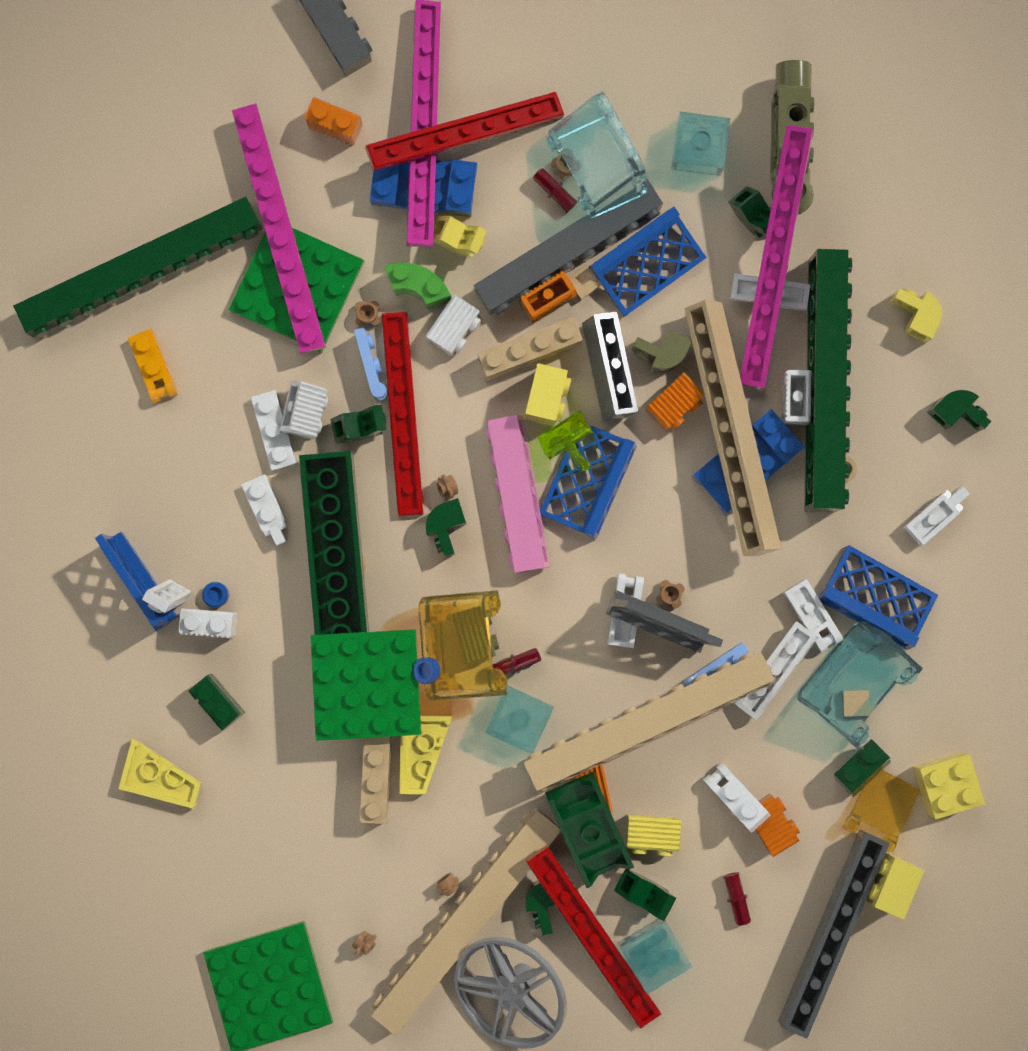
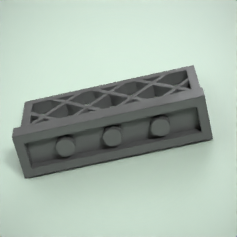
(660, 622)

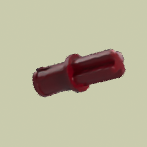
(554, 190)
(518, 662)
(737, 898)

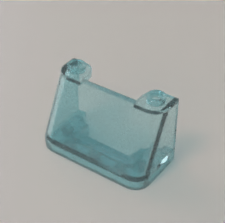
(599, 156)
(860, 662)

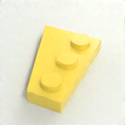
(421, 754)
(157, 777)

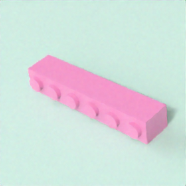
(518, 494)

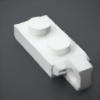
(266, 508)
(936, 516)

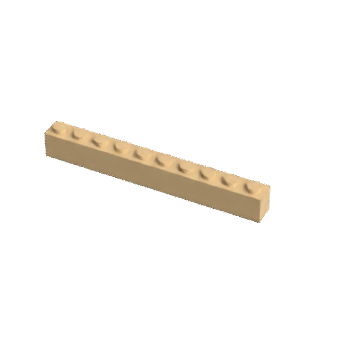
(732, 428)
(648, 722)
(464, 923)

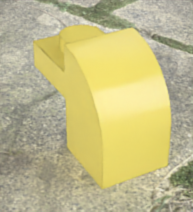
(457, 236)
(925, 313)

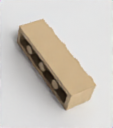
(530, 348)
(375, 780)

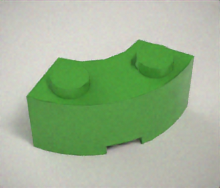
(418, 282)

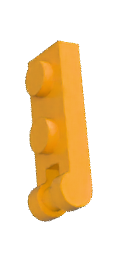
(152, 365)

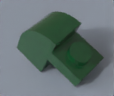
(751, 210)
(956, 405)
(359, 425)
(443, 518)
(645, 894)
(539, 900)

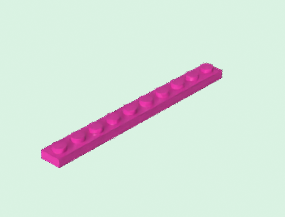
(423, 115)
(278, 229)
(776, 255)

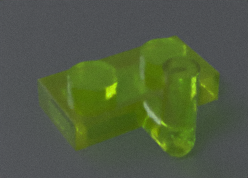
(564, 436)

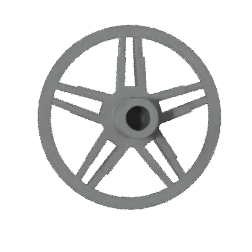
(512, 990)

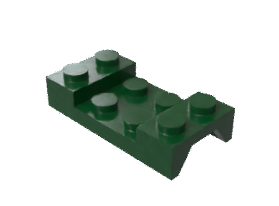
(588, 828)

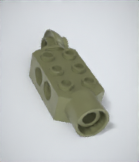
(791, 106)

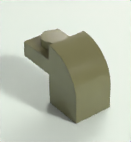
(668, 356)

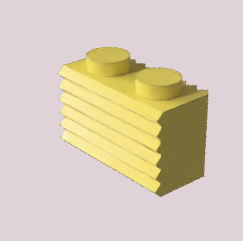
(653, 833)

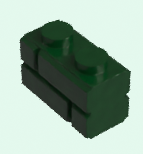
(216, 702)
(862, 768)

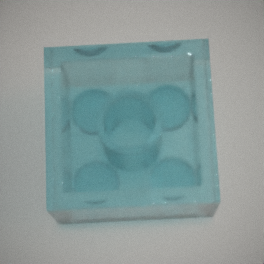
(700, 143)
(519, 719)
(655, 955)

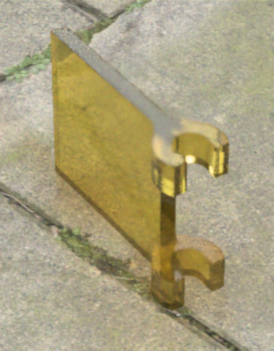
(884, 806)

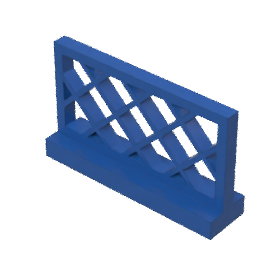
(635, 243)
(606, 492)
(134, 575)
(863, 613)

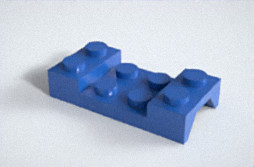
(452, 187)
(775, 448)

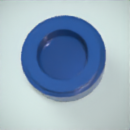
(215, 594)
(426, 670)

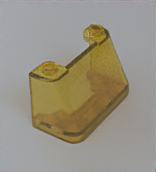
(458, 638)

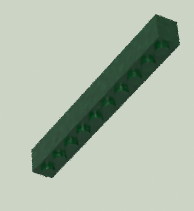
(137, 268)

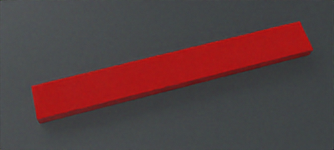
(464, 131)
(402, 414)
(593, 936)

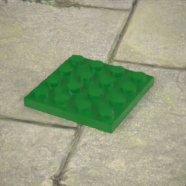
(329, 277)
(365, 685)
(268, 987)

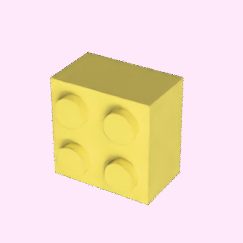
(546, 395)
(948, 785)
(895, 886)

